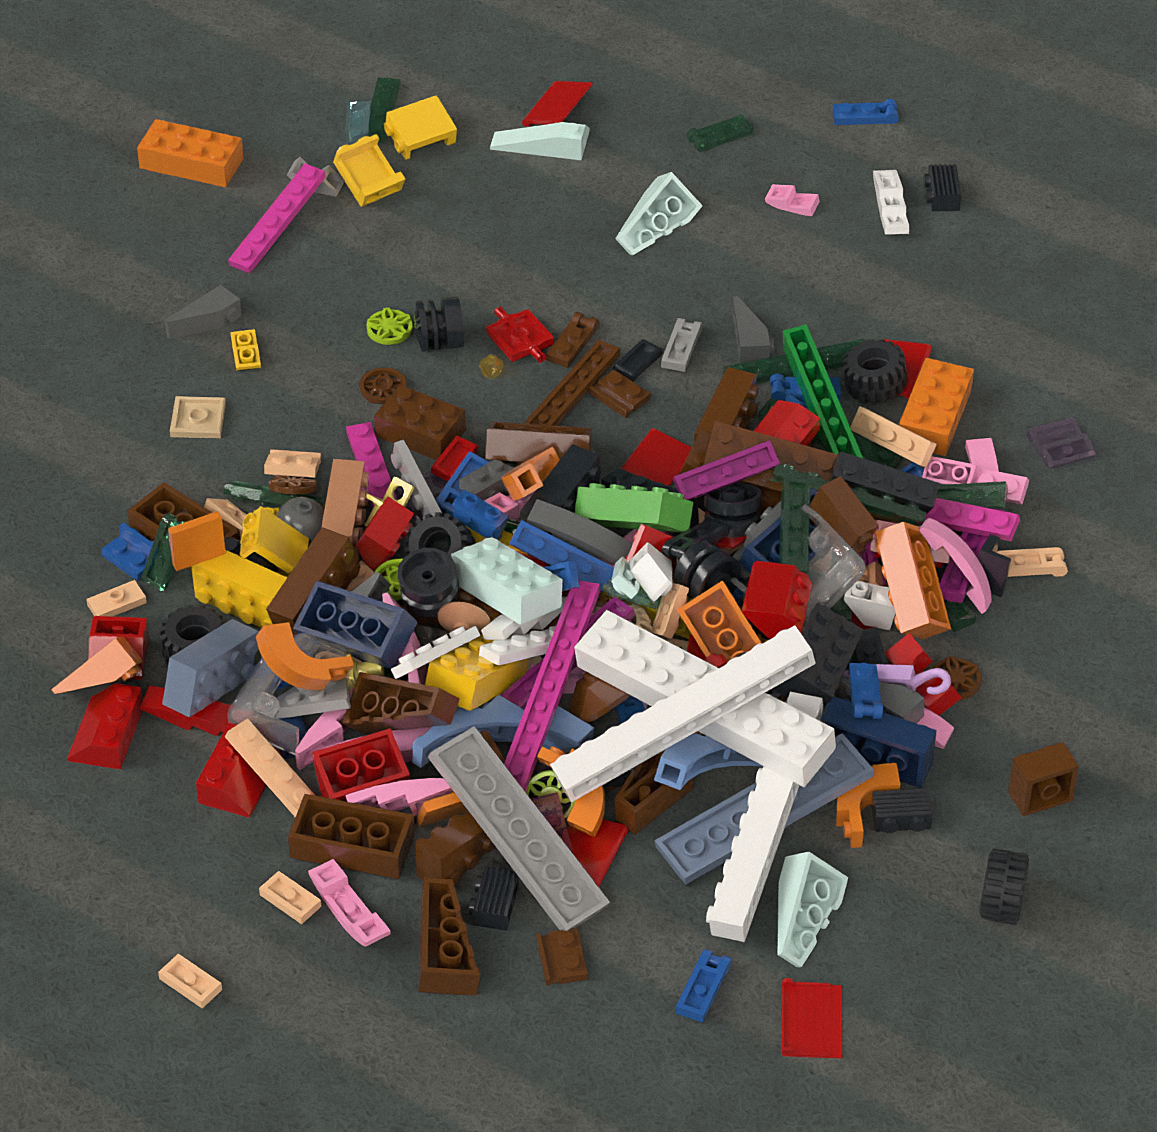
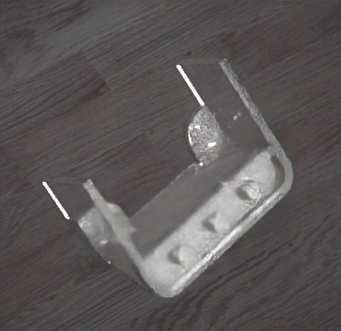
(832, 569)
(261, 707)

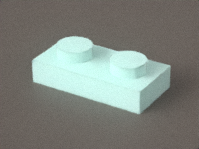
(623, 580)

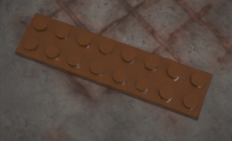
(729, 439)

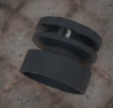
(439, 324)

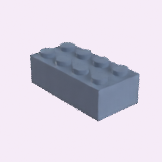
(210, 667)

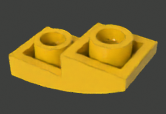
(245, 349)

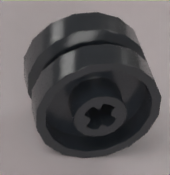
(735, 506)
(704, 567)
(427, 581)

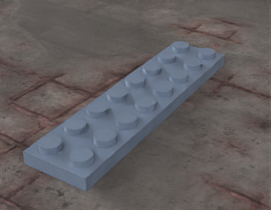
(708, 838)

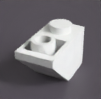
(652, 571)
(871, 604)

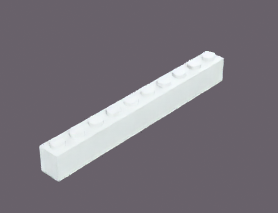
(683, 713)
(756, 843)

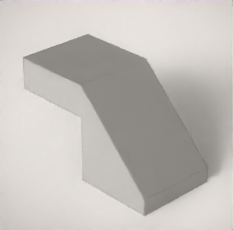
(331, 184)

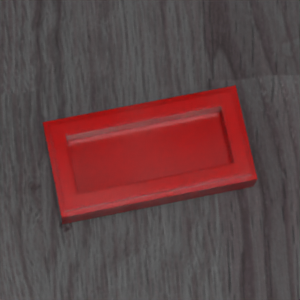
(452, 457)

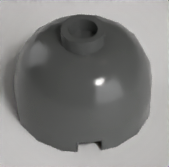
(303, 515)

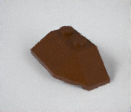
(594, 698)

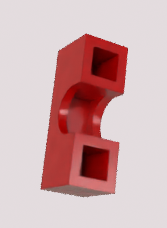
(909, 652)

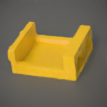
(419, 125)
(367, 170)
(272, 540)

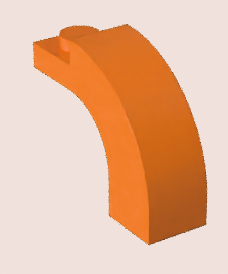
(530, 474)
(293, 665)
(857, 799)
(588, 809)

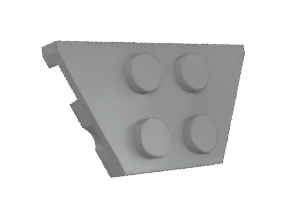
(304, 702)

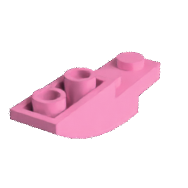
(955, 472)

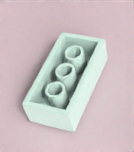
(507, 580)

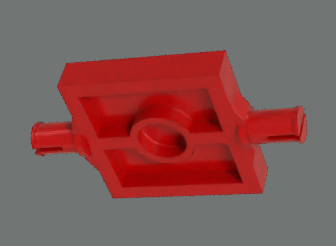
(519, 335)

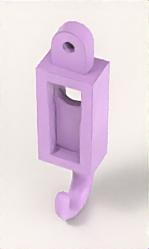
(905, 676)

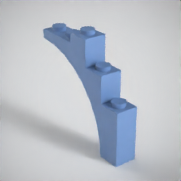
(501, 721)
(694, 756)

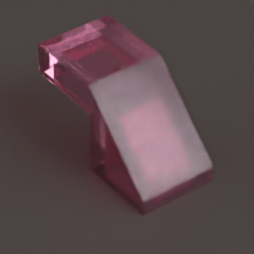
(551, 809)

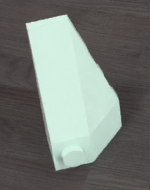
(550, 140)
(657, 213)
(805, 900)

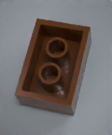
(420, 421)

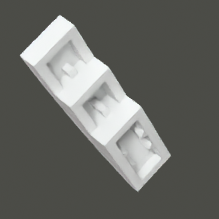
(891, 202)
(503, 626)

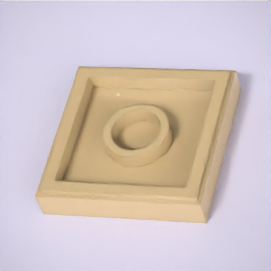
(198, 417)

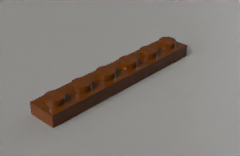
(575, 384)

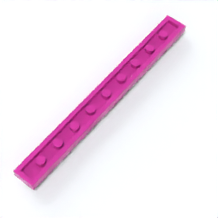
(550, 682)

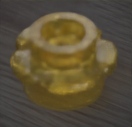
(491, 372)

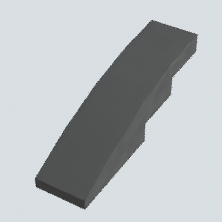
(579, 532)

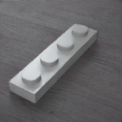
(411, 474)

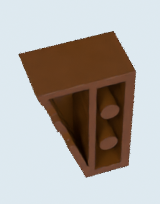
(644, 798)

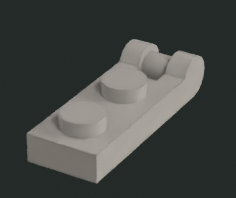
(681, 345)

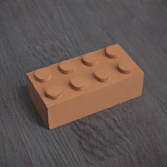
(346, 500)

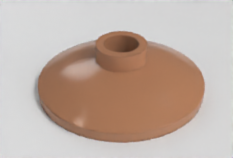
(459, 614)

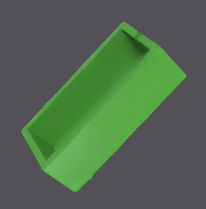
(630, 508)

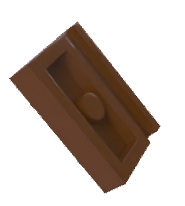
(619, 393)
(561, 957)

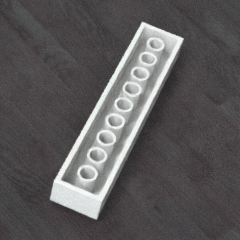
(656, 669)

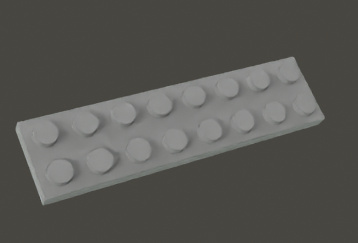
(518, 830)

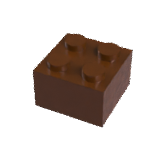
(1043, 779)

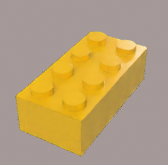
(237, 587)
(473, 676)

